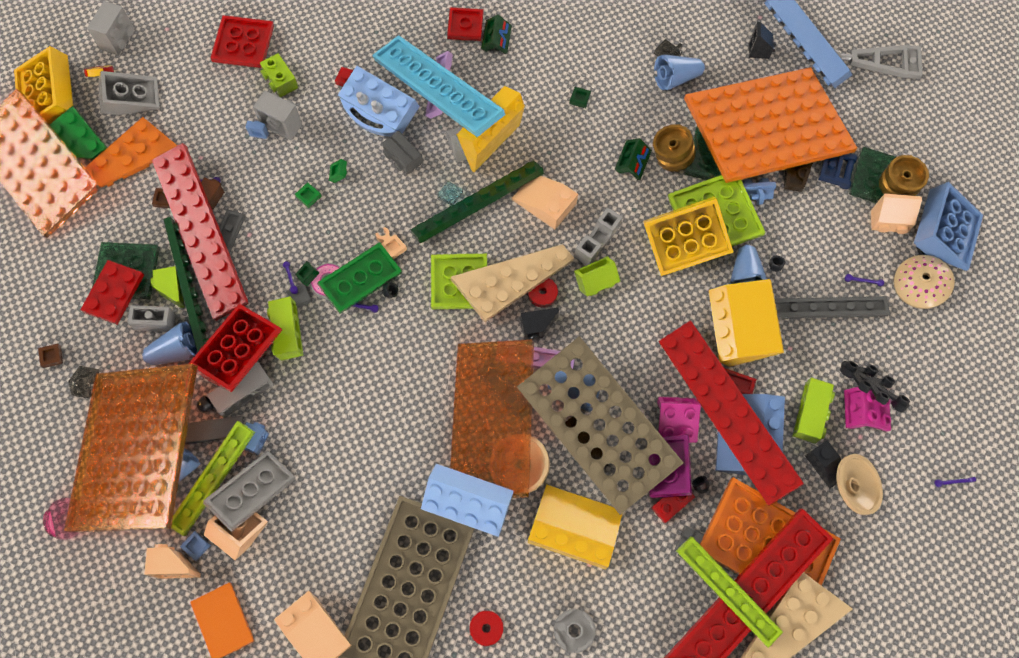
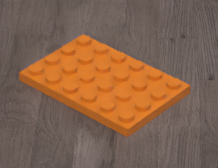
(746, 525)

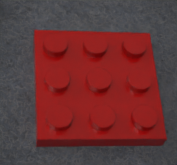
(242, 41)

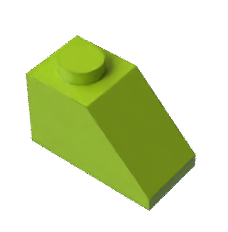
(168, 285)

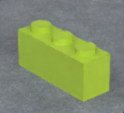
(284, 314)
(814, 410)

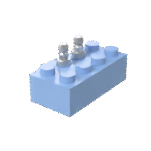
(377, 103)

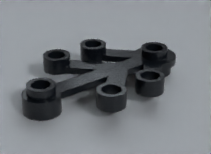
(866, 383)

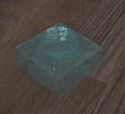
(450, 193)

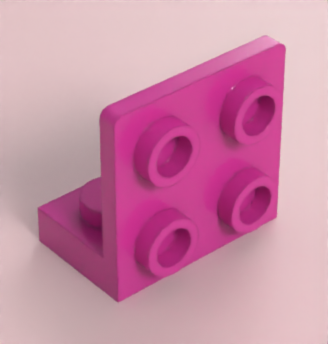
(864, 410)
(679, 417)

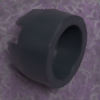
(776, 263)
(392, 287)
(204, 404)
(701, 484)

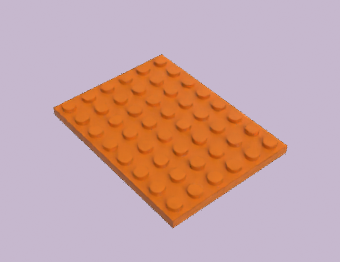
(769, 124)

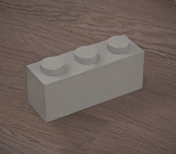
(250, 387)

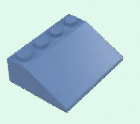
(949, 227)
(771, 414)

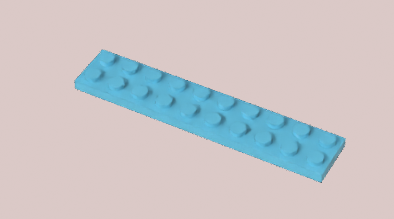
(439, 86)

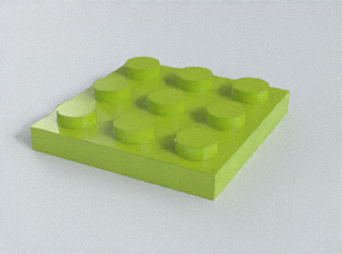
(444, 266)

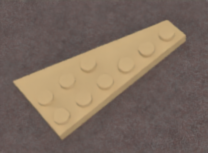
(503, 283)
(802, 616)

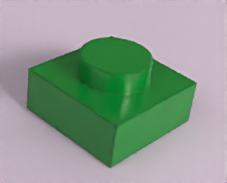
(338, 171)
(308, 195)

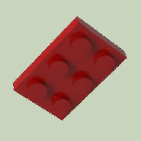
(112, 292)

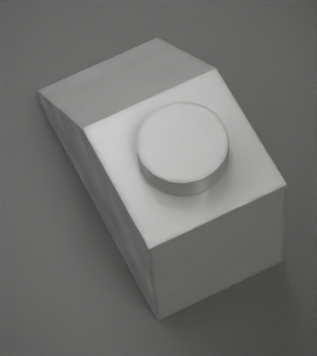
(455, 144)

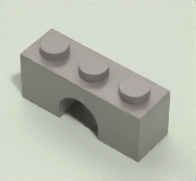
(593, 244)

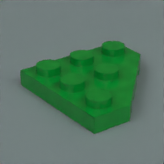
(78, 135)

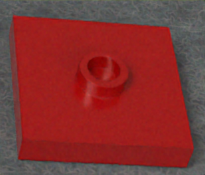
(465, 24)

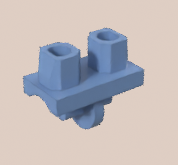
(759, 191)

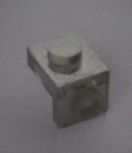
(82, 381)

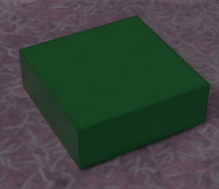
(580, 97)
(307, 273)

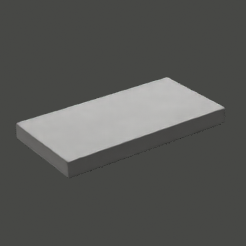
(249, 490)

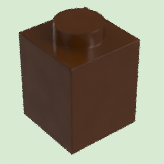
(213, 191)

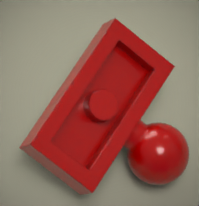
(669, 506)

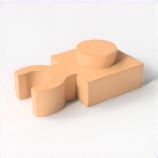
(392, 244)

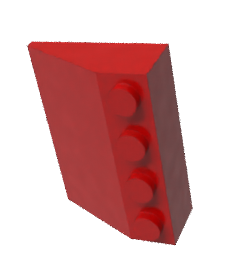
(235, 347)

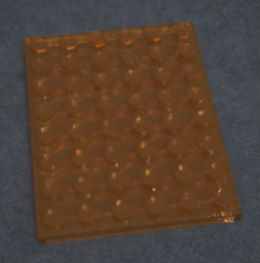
(132, 450)

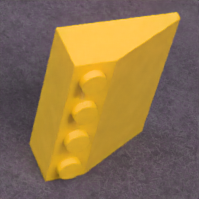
(46, 83)
(482, 147)
(688, 236)
(745, 322)
(575, 527)

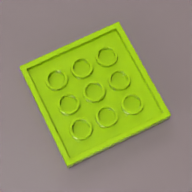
(734, 202)

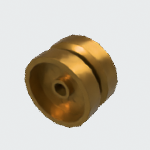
(674, 147)
(904, 176)

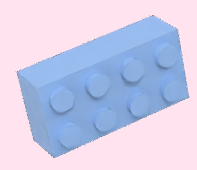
(467, 499)

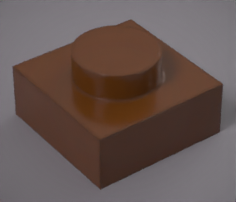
(50, 355)

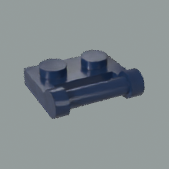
(831, 170)

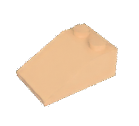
(546, 200)
(312, 629)

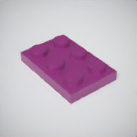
(679, 481)

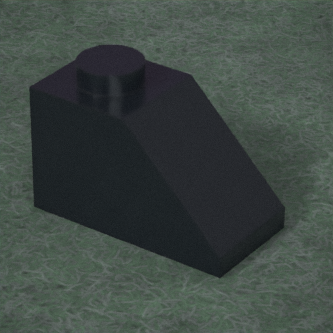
(761, 42)
(537, 323)
(825, 462)

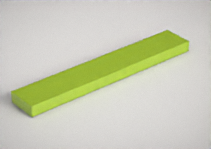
(211, 477)
(729, 591)

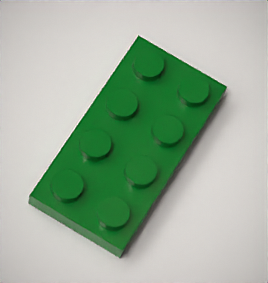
(359, 278)

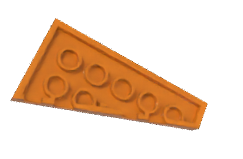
(129, 153)

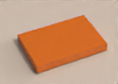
(222, 621)

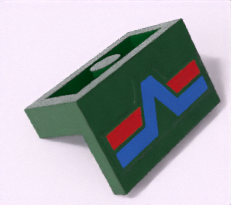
(496, 34)
(633, 158)

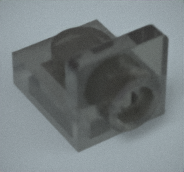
(668, 49)

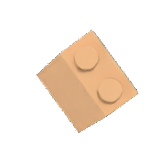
(895, 213)
(237, 541)
(167, 563)

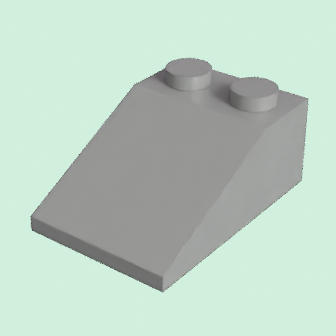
(127, 93)

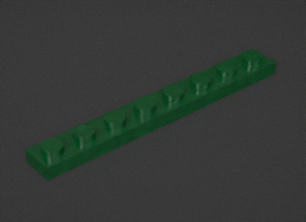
(476, 201)
(186, 278)

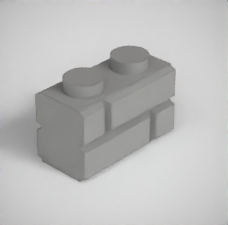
(151, 318)

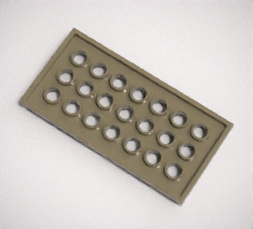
(613, 426)
(382, 568)

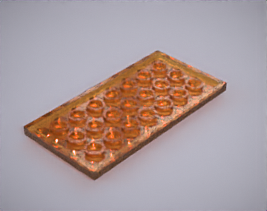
(39, 166)
(492, 415)

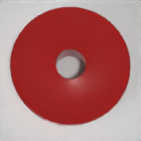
(547, 299)
(481, 637)

